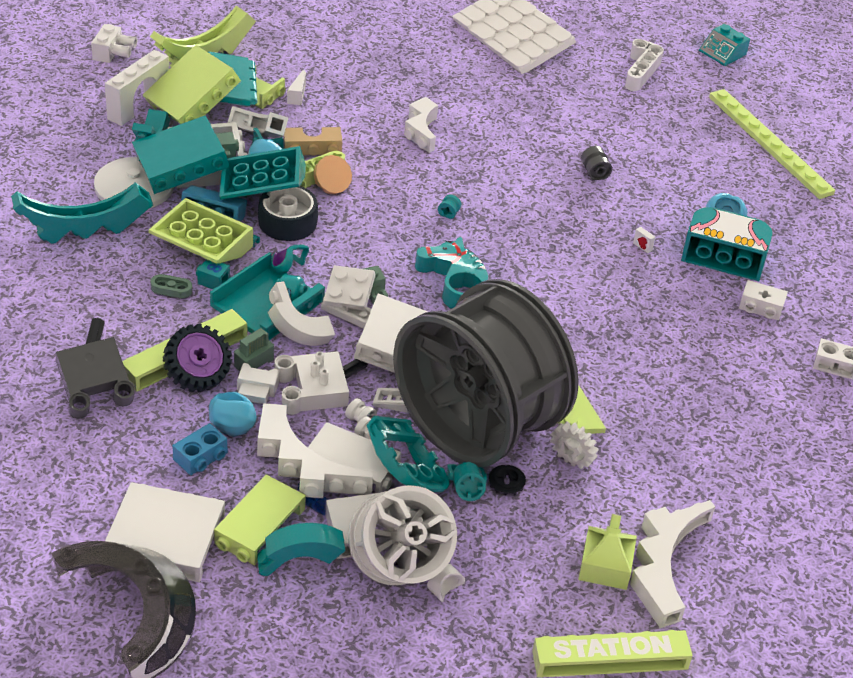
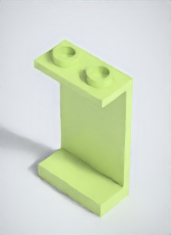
(256, 517)

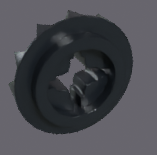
(515, 475)

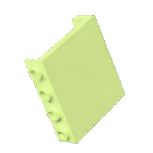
(192, 86)

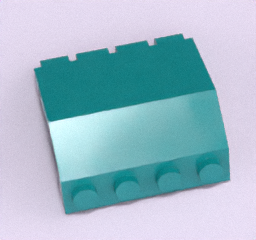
(245, 91)

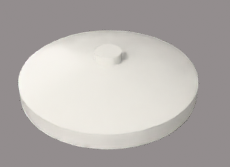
(120, 175)

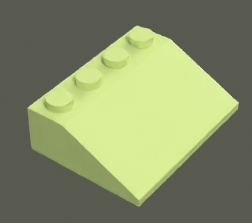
(204, 232)

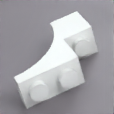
(416, 127)

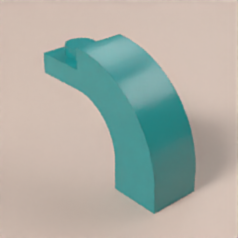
(155, 122)
(300, 540)

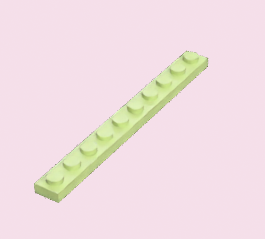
(772, 144)

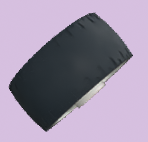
(288, 213)

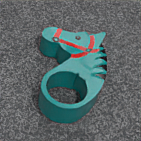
(454, 261)

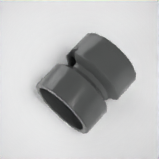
(596, 163)

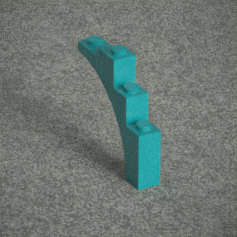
(84, 220)

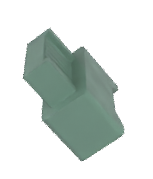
(254, 350)

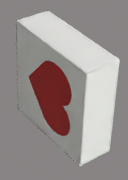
(644, 239)

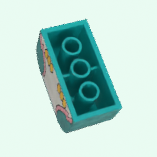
(727, 242)

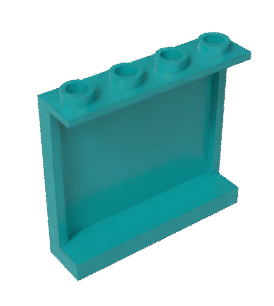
(180, 154)
(249, 295)

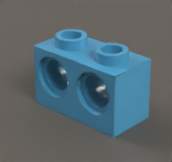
(200, 449)

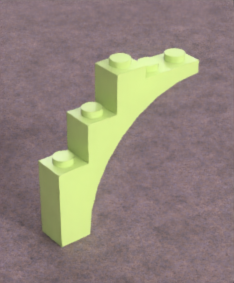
(221, 38)

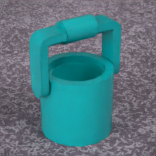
(468, 480)

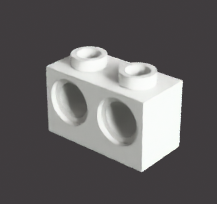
(834, 358)

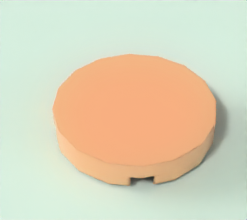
(332, 174)

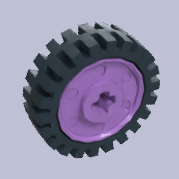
(182, 354)

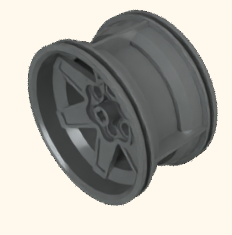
(485, 371)

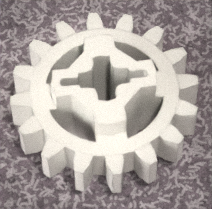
(574, 445)

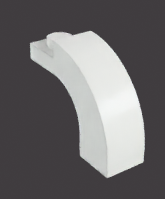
(268, 125)
(293, 324)

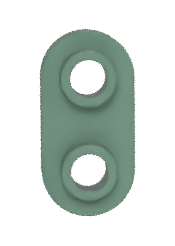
(171, 286)

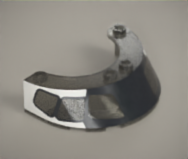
(166, 597)

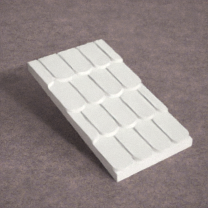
(515, 31)

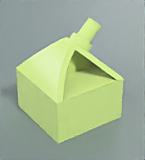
(608, 555)

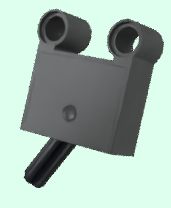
(93, 370)

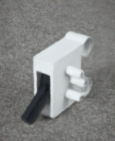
(319, 380)

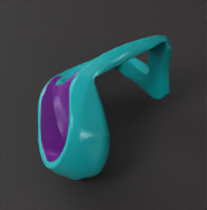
(283, 260)

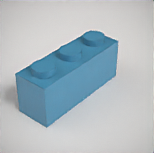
(231, 207)

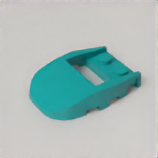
(424, 472)

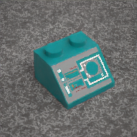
(725, 45)

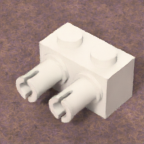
(110, 43)

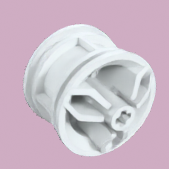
(403, 536)

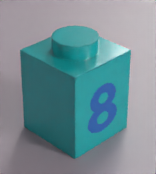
(212, 274)

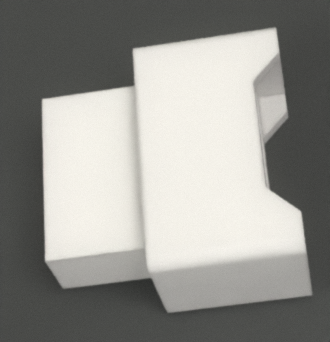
(257, 383)

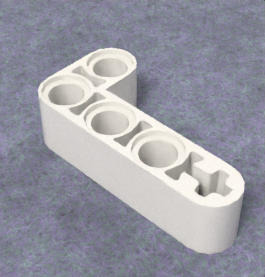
(648, 59)

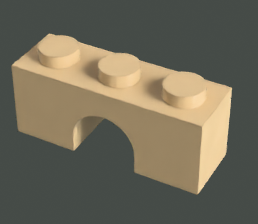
(326, 142)

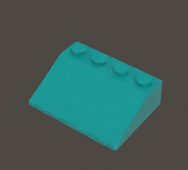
(263, 172)

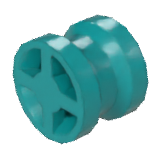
(449, 206)

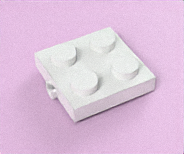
(349, 288)

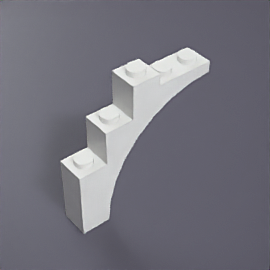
(296, 460)
(654, 578)

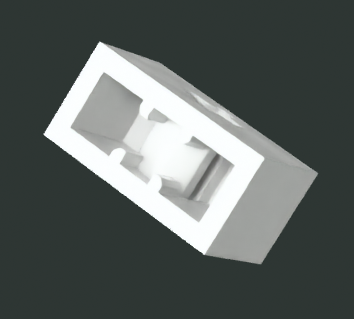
(763, 300)

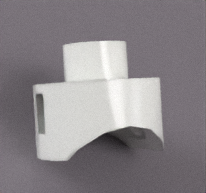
(445, 581)

